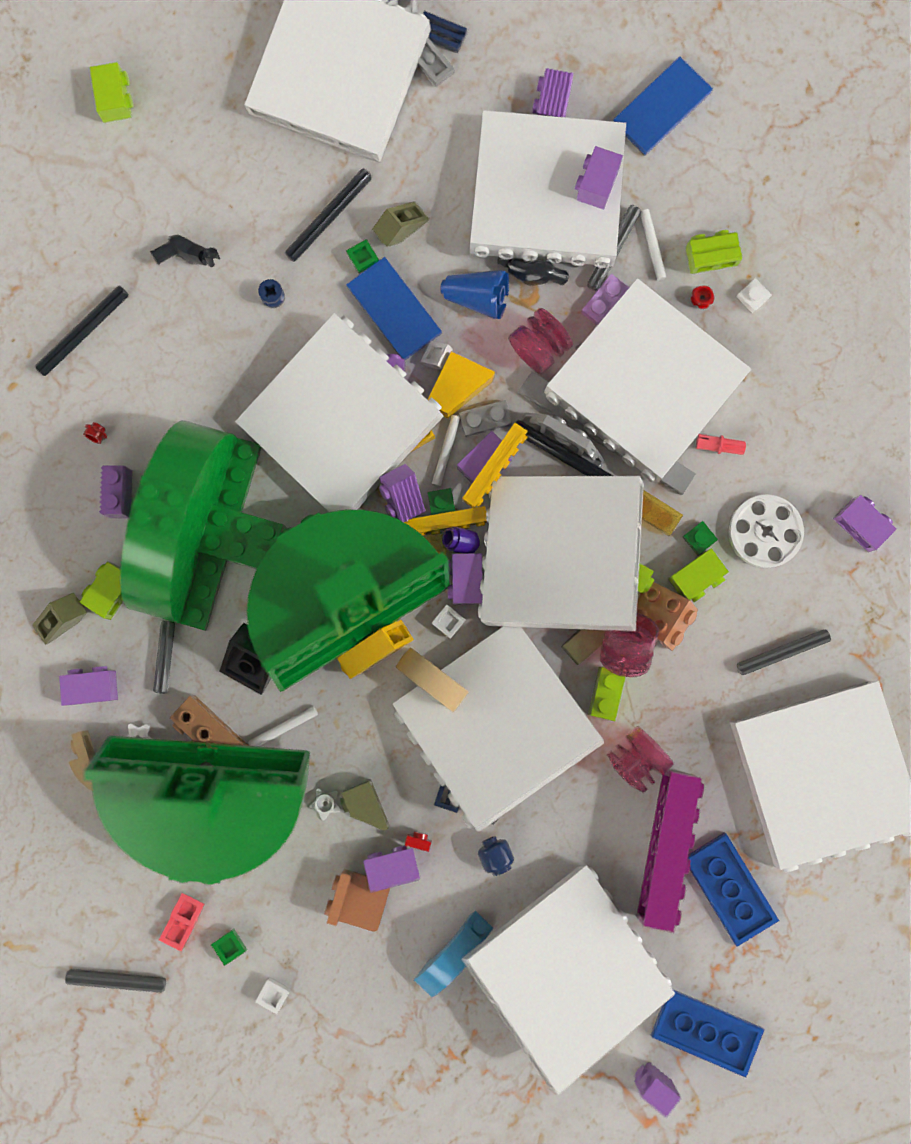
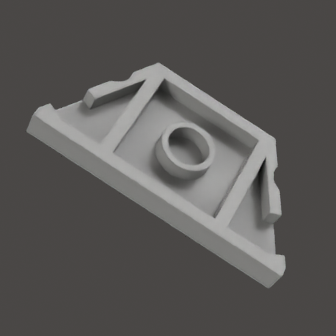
(556, 429)

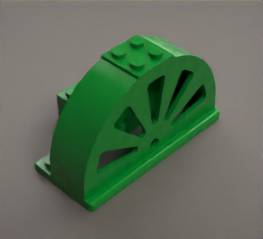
(191, 524)
(335, 586)
(193, 817)

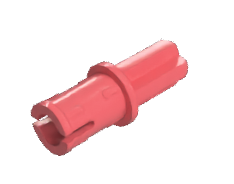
(720, 444)

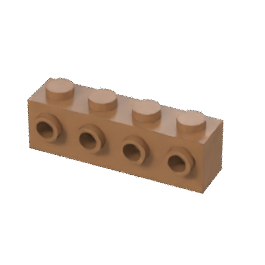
(203, 724)

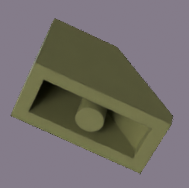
(399, 223)
(59, 617)
(364, 805)

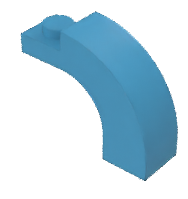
(448, 963)

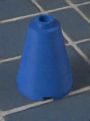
(478, 291)

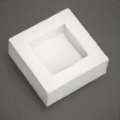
(754, 295)
(436, 355)
(448, 621)
(272, 995)

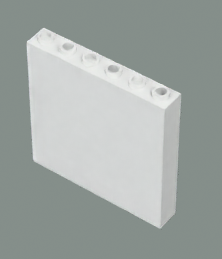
(339, 71)
(529, 194)
(646, 381)
(340, 416)
(562, 552)
(506, 734)
(826, 775)
(569, 977)

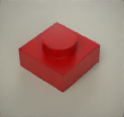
(418, 841)

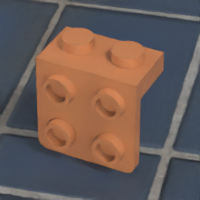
(669, 612)
(355, 903)

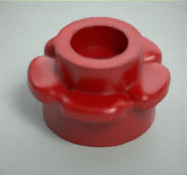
(702, 291)
(95, 433)

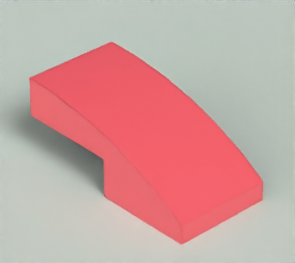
(181, 922)

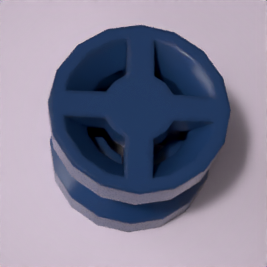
(274, 298)

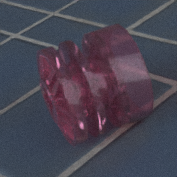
(542, 339)
(630, 651)
(640, 759)

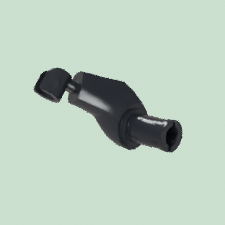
(185, 249)
(534, 272)

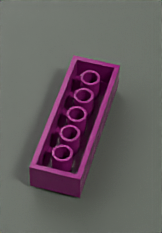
(669, 850)

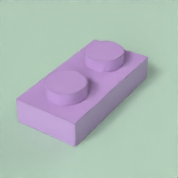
(604, 299)

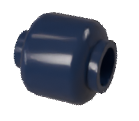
(496, 856)

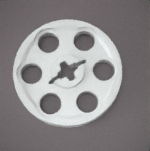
(778, 528)

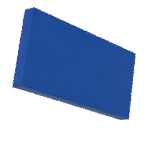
(663, 105)
(394, 308)
(731, 889)
(708, 1033)

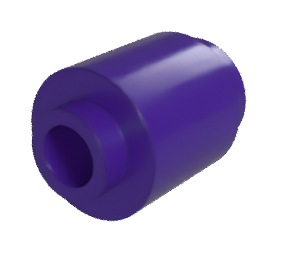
(461, 540)

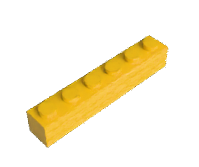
(495, 464)
(439, 522)

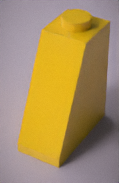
(459, 383)
(375, 649)

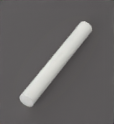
(653, 245)
(446, 450)
(283, 727)

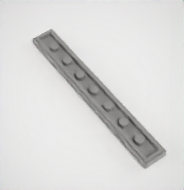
(676, 478)

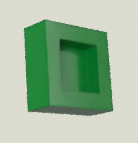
(362, 256)
(441, 501)
(700, 538)
(229, 947)

